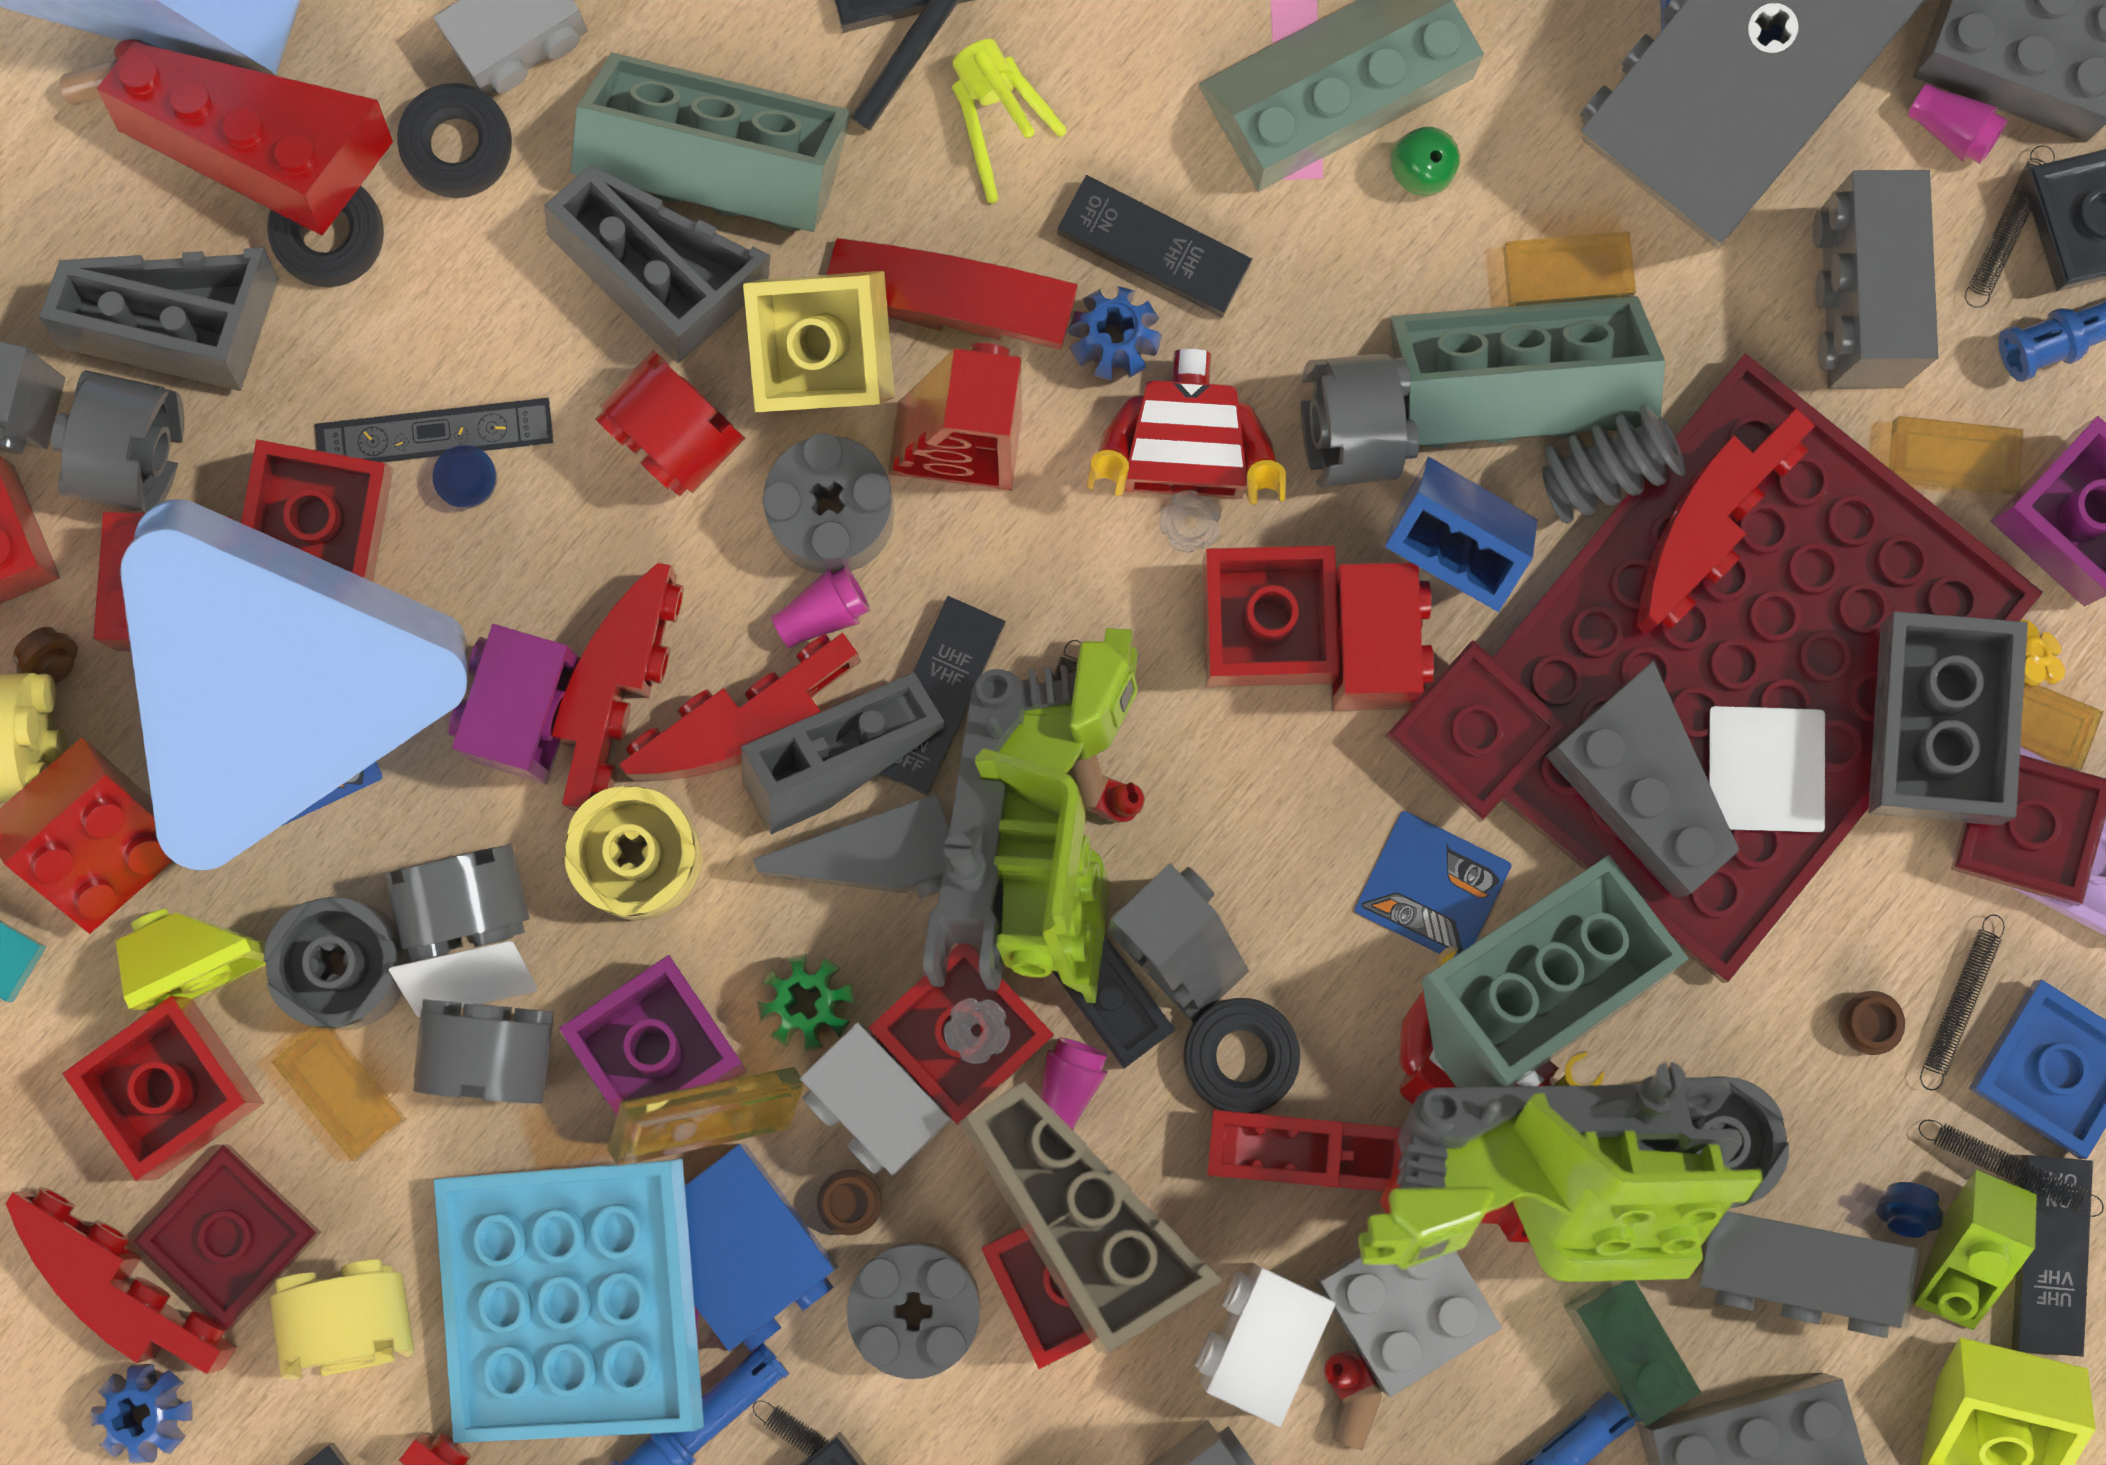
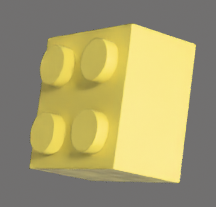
(819, 341)

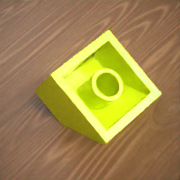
(2007, 1409)

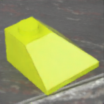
(181, 958)

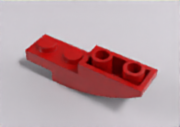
(1700, 533)
(619, 659)
(715, 728)
(91, 1275)

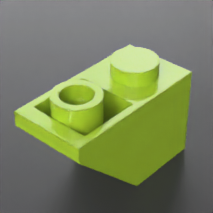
(1977, 1249)

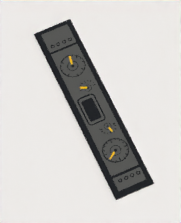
(436, 431)

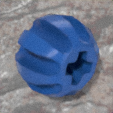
(1130, 321)
(156, 1430)

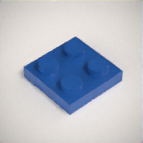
(2050, 1069)

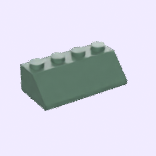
(1339, 82)
(710, 141)
(1528, 369)
(1546, 979)

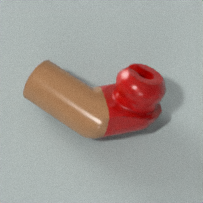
(82, 84)
(1104, 795)
(1357, 1393)

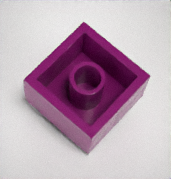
(2062, 514)
(513, 703)
(651, 1039)

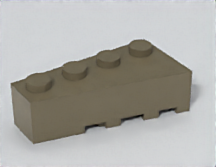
(1092, 1232)

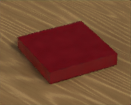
(1476, 731)
(2050, 840)
(227, 1236)

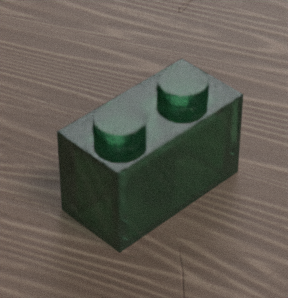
(1632, 1349)

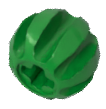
(824, 1005)

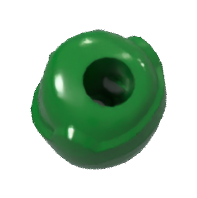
(1425, 161)

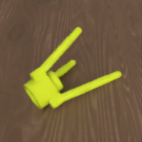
(990, 79)

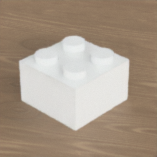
(1263, 1343)

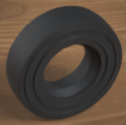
(447, 103)
(332, 267)
(1281, 1050)

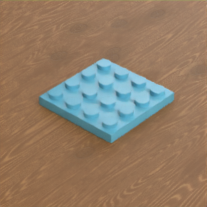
(568, 1302)

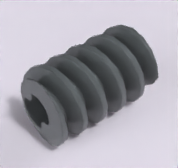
(1611, 465)

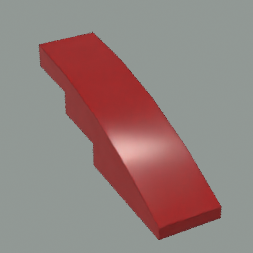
(963, 292)
(1302, 1151)

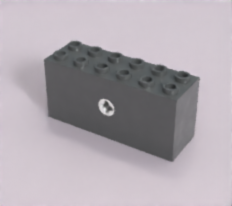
(1719, 115)

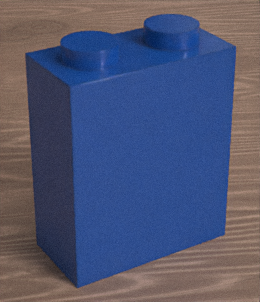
(1463, 534)
(749, 1251)

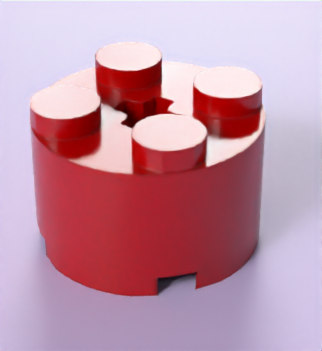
(670, 423)

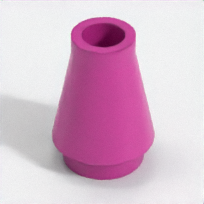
(1958, 122)
(822, 608)
(1072, 1078)

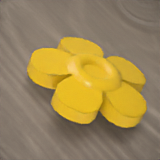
(2041, 657)

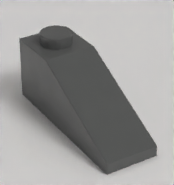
(835, 751)
(884, 852)

